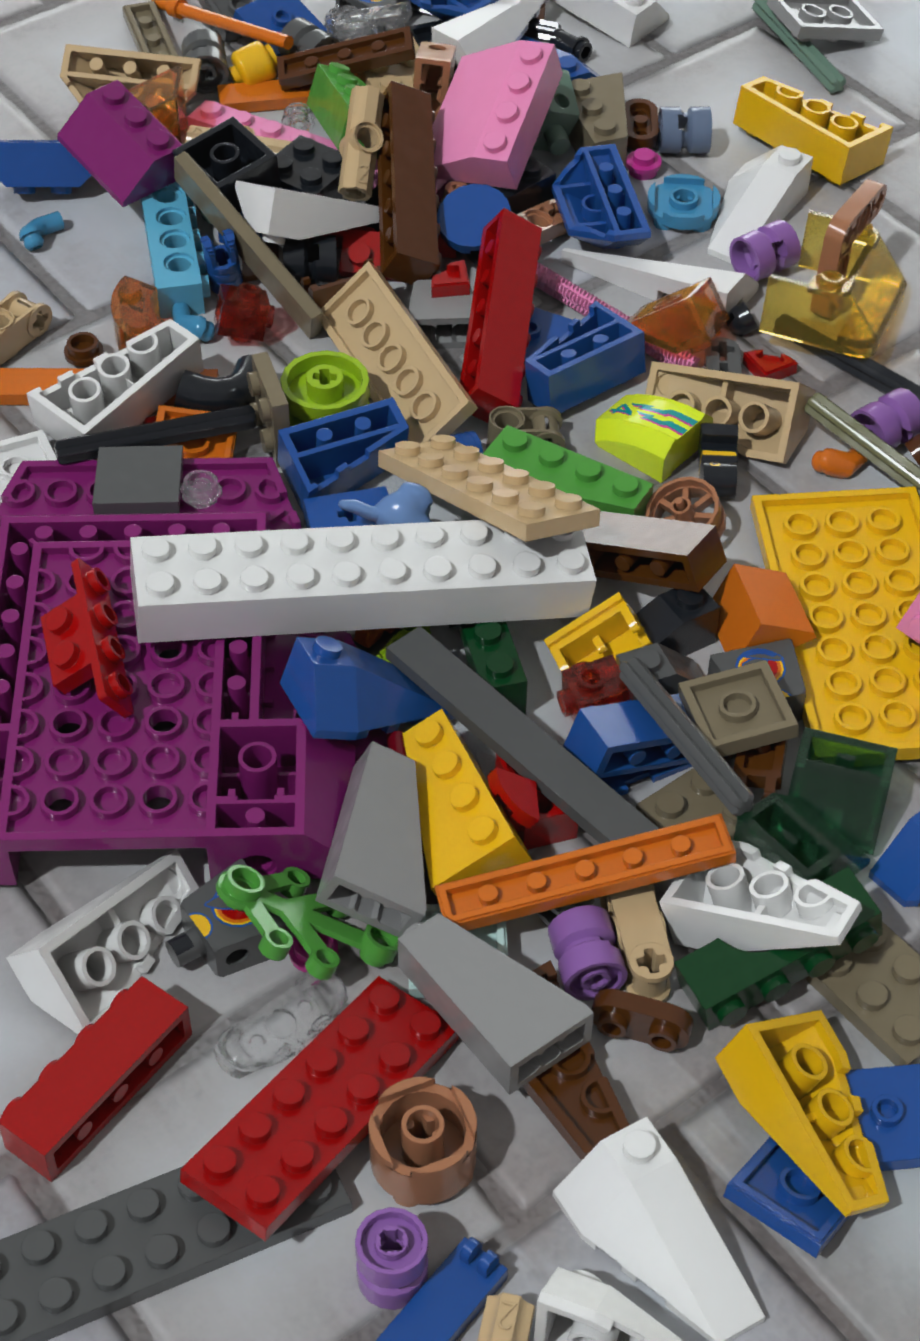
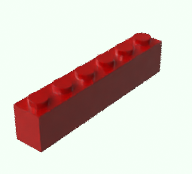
(501, 313)

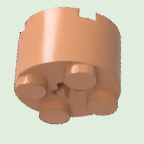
(423, 1141)

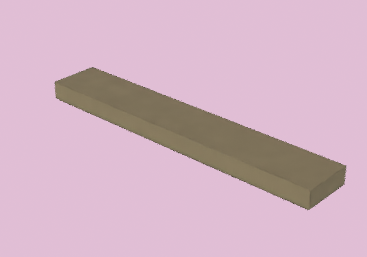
(249, 245)

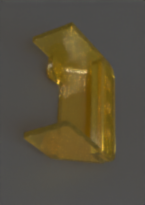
(835, 310)

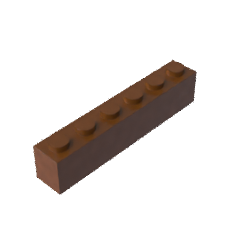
(408, 186)

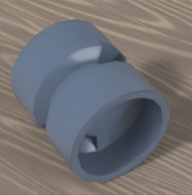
(696, 133)

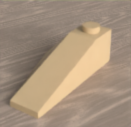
(765, 409)

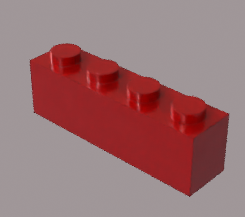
(95, 1078)

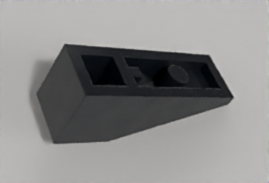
(681, 620)

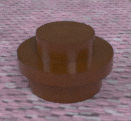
(82, 349)

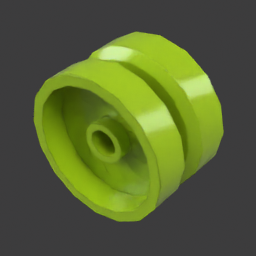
(324, 385)

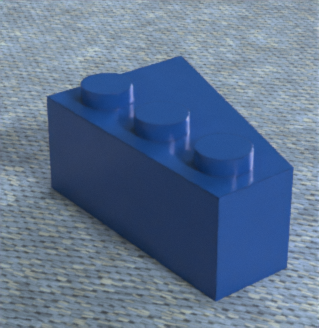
(586, 360)
(339, 449)
(624, 744)

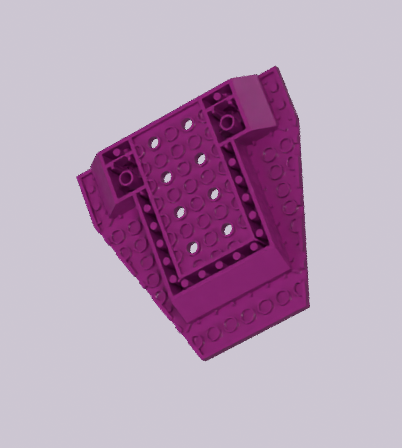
(240, 757)

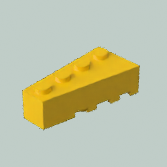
(839, 143)
(460, 819)

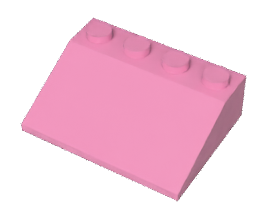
(495, 113)

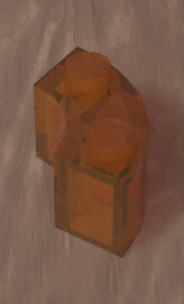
(133, 309)

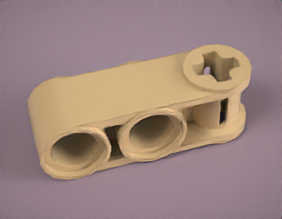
(20, 323)
(642, 941)

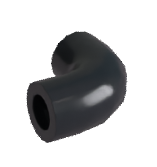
(216, 393)

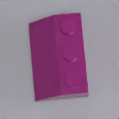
(120, 143)

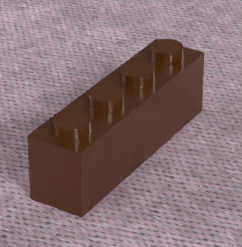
(654, 551)

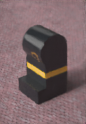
(719, 457)

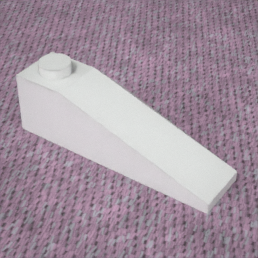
(105, 944)

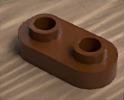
(642, 124)
(642, 1019)

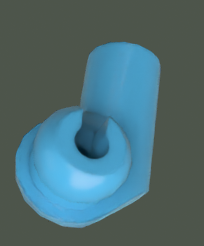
(38, 227)
(195, 324)

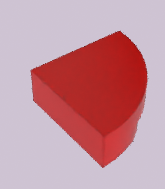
(452, 281)
(769, 365)
(518, 794)

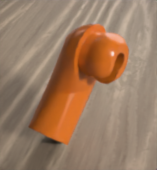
(837, 462)

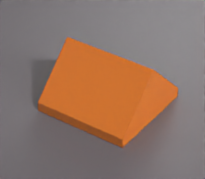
(759, 609)

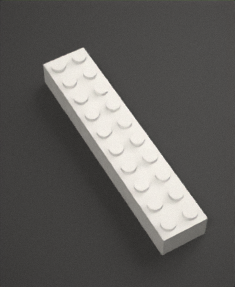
(352, 579)

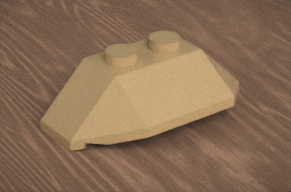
(93, 67)

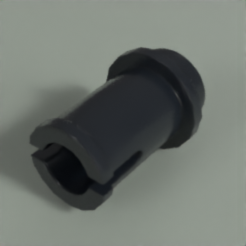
(571, 44)

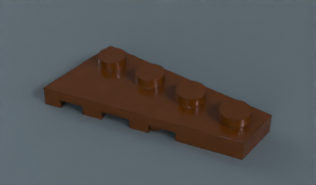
(576, 1094)

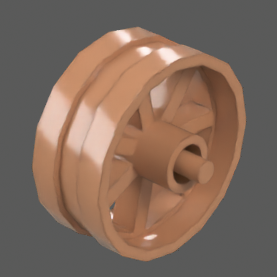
(676, 499)

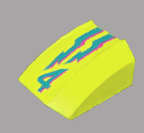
(650, 433)

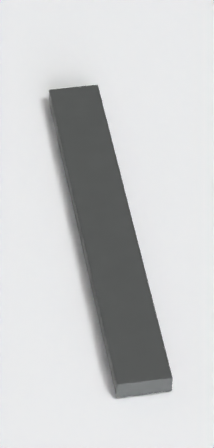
(516, 738)

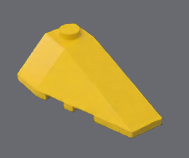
(797, 1090)

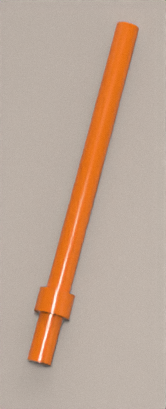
(181, 9)

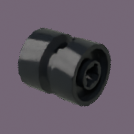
(321, 250)

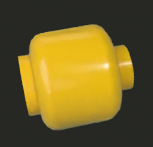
(253, 64)

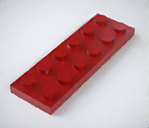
(316, 1108)

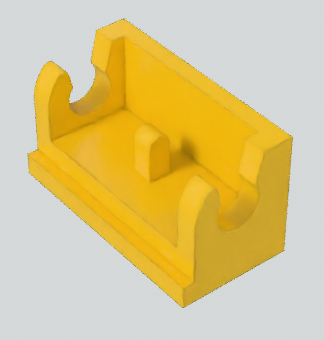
(600, 632)

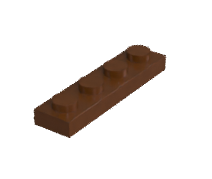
(358, 54)

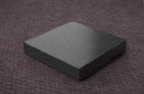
(138, 479)

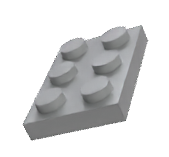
(827, 20)

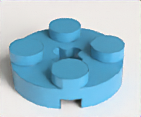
(694, 214)

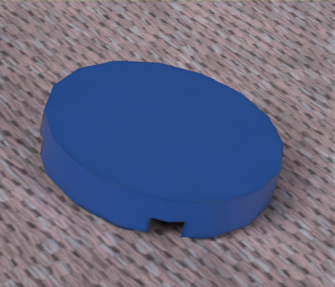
(466, 213)

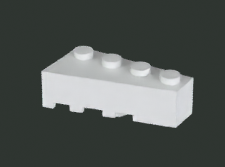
(119, 386)

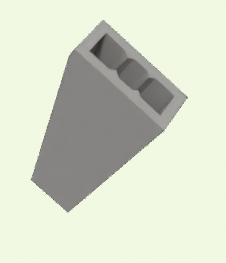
(377, 845)
(492, 1002)

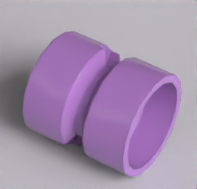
(765, 250)
(892, 417)
(586, 951)
(391, 1257)

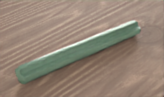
(804, 51)

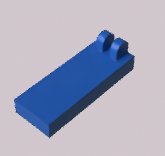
(450, 1296)

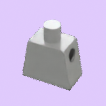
(441, 318)

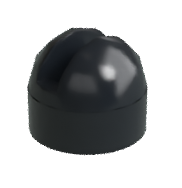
(741, 320)

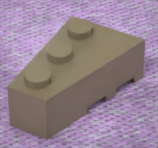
(601, 113)

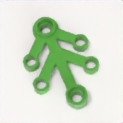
(250, 892)

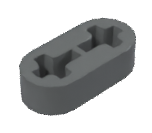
(725, 348)

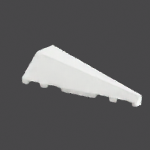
(487, 26)
(656, 278)

